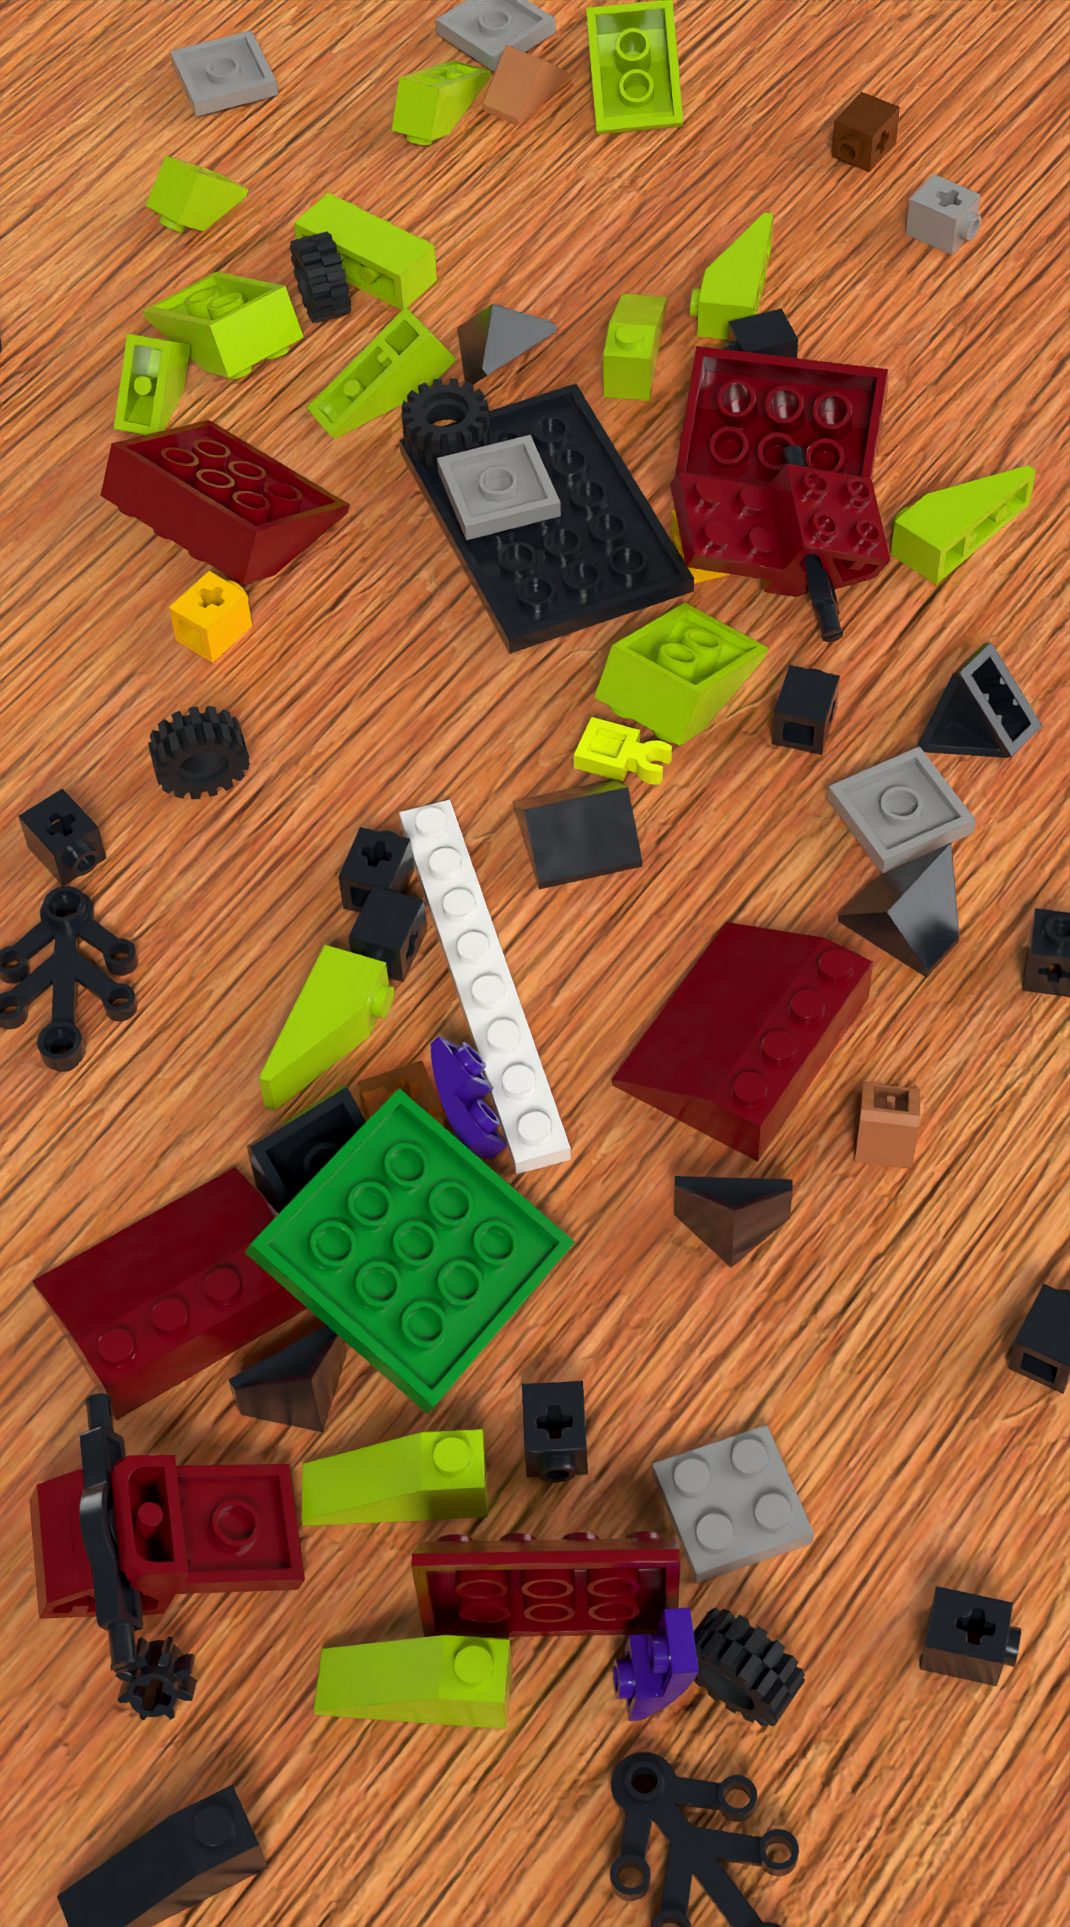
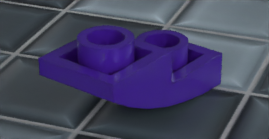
(460, 1089)
(657, 1665)

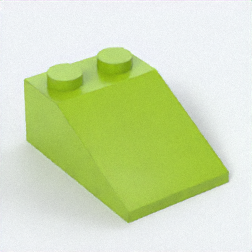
(634, 67)
(228, 322)
(678, 672)

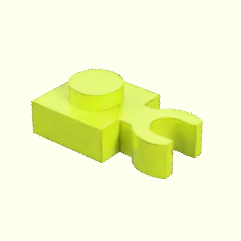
(616, 749)

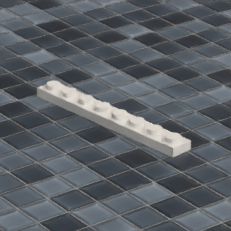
(485, 989)

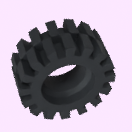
(320, 277)
(440, 404)
(198, 752)
(745, 1667)

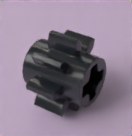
(158, 1680)

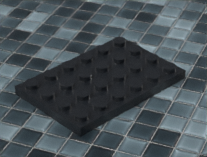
(577, 568)

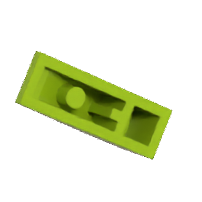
(436, 99)
(734, 281)
(633, 346)
(382, 375)
(958, 520)
(327, 1022)
(399, 1481)
(418, 1681)

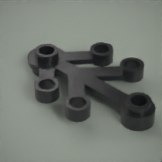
(63, 971)
(692, 1848)

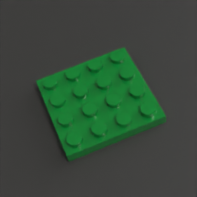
(410, 1249)

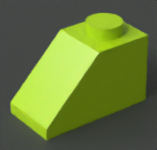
(192, 195)
(150, 383)

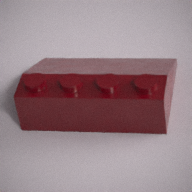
(757, 404)
(219, 499)
(747, 1033)
(169, 1293)
(546, 1585)

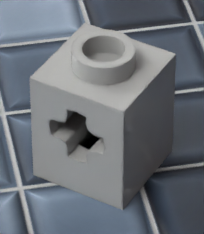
(943, 214)

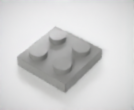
(486, 27)
(224, 73)
(498, 487)
(901, 809)
(732, 1504)

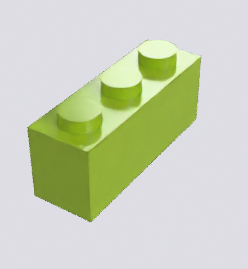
(373, 251)

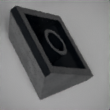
(579, 833)
(301, 1146)

